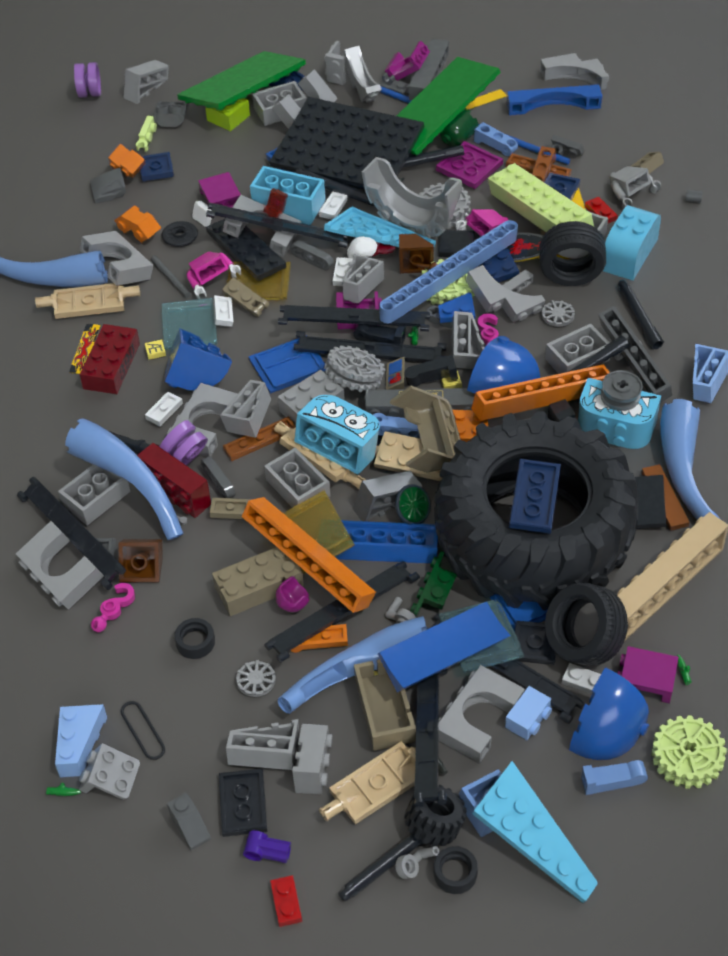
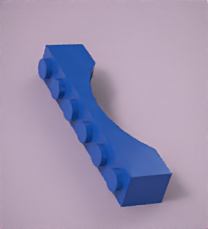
(523, 101)

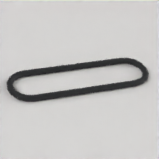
(135, 735)

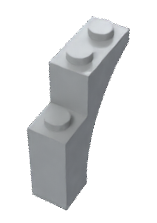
(573, 68)
(359, 75)
(494, 296)

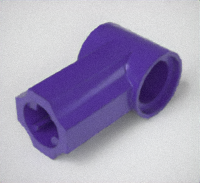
(261, 846)

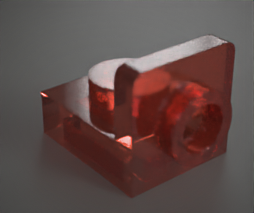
(276, 203)

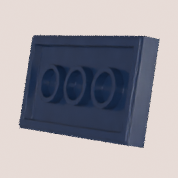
(535, 496)

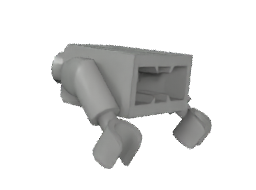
(629, 181)

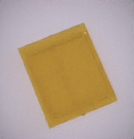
(270, 288)
(322, 523)

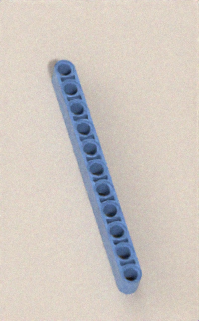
(447, 272)

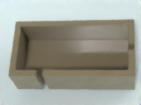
(254, 580)
(384, 709)

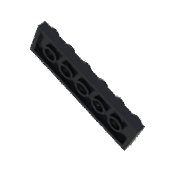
(248, 250)

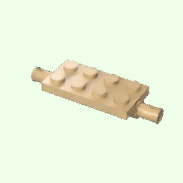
(88, 300)
(396, 451)
(322, 464)
(373, 784)

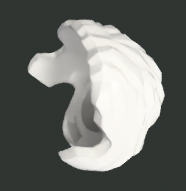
(362, 246)

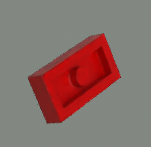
(599, 207)
(286, 901)

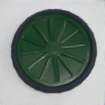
(412, 504)

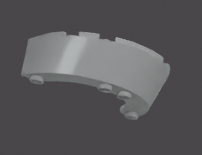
(404, 207)

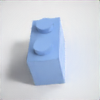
(528, 713)

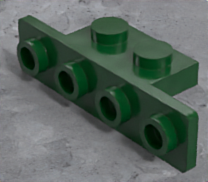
(437, 586)

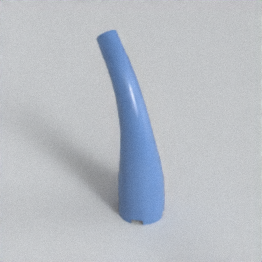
(66, 272)
(678, 438)
(108, 452)
(342, 665)

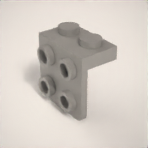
(335, 65)
(109, 772)

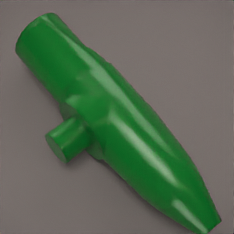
(414, 335)
(684, 670)
(62, 790)

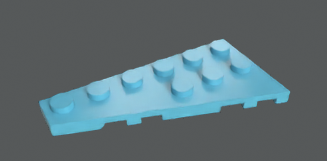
(362, 224)
(524, 823)

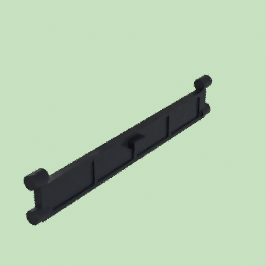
(275, 223)
(349, 316)
(379, 349)
(73, 530)
(334, 612)
(526, 676)
(428, 742)

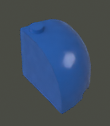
(195, 362)
(502, 364)
(611, 720)

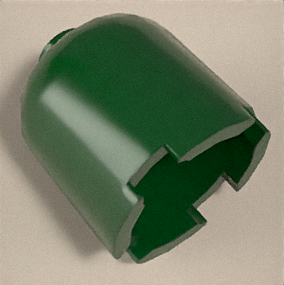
(459, 129)

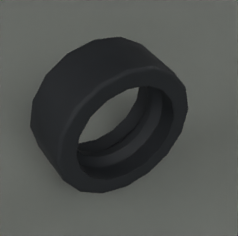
(200, 650)
(462, 854)

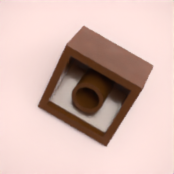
(414, 250)
(141, 560)

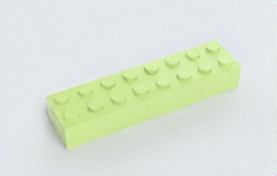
(535, 198)

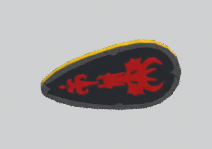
(525, 247)

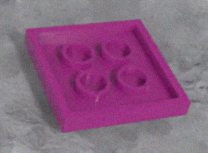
(472, 167)

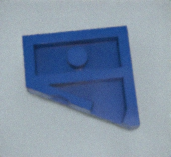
(461, 304)

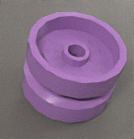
(87, 80)
(184, 442)

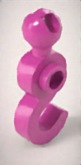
(488, 333)
(111, 608)

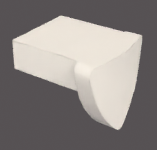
(199, 213)

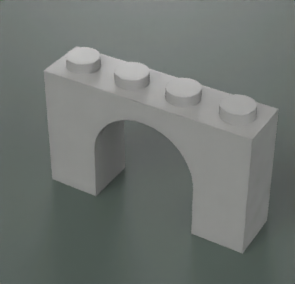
(314, 87)
(281, 240)
(132, 264)
(204, 401)
(66, 587)
(482, 687)

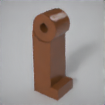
(544, 163)

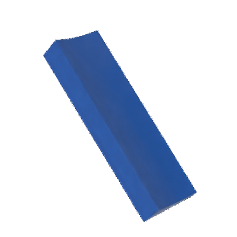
(391, 542)
(442, 646)

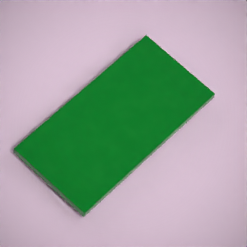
(241, 80)
(447, 97)

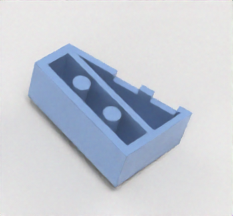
(709, 372)
(76, 737)

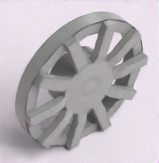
(558, 313)
(256, 678)

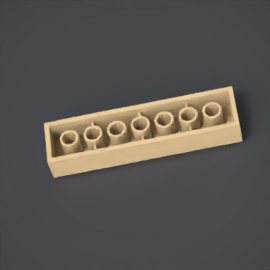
(672, 570)

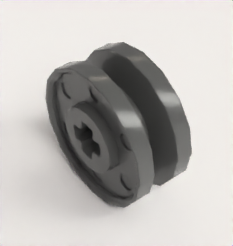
(621, 390)

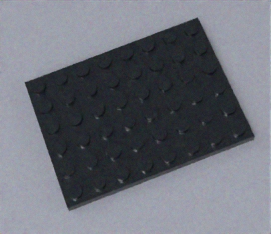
(344, 140)

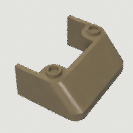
(435, 425)

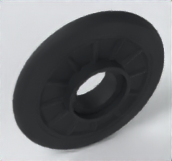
(188, 229)

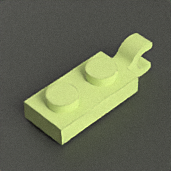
(146, 133)

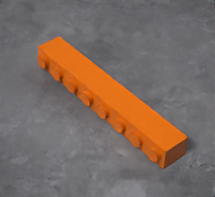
(534, 393)
(308, 554)

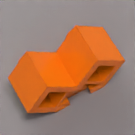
(128, 161)
(141, 224)

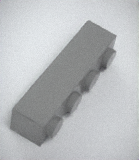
(520, 281)

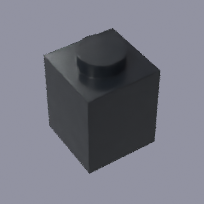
(560, 410)

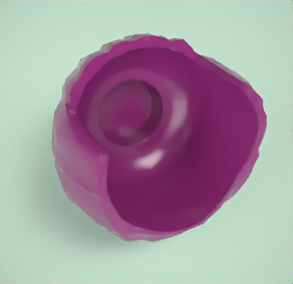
(291, 595)

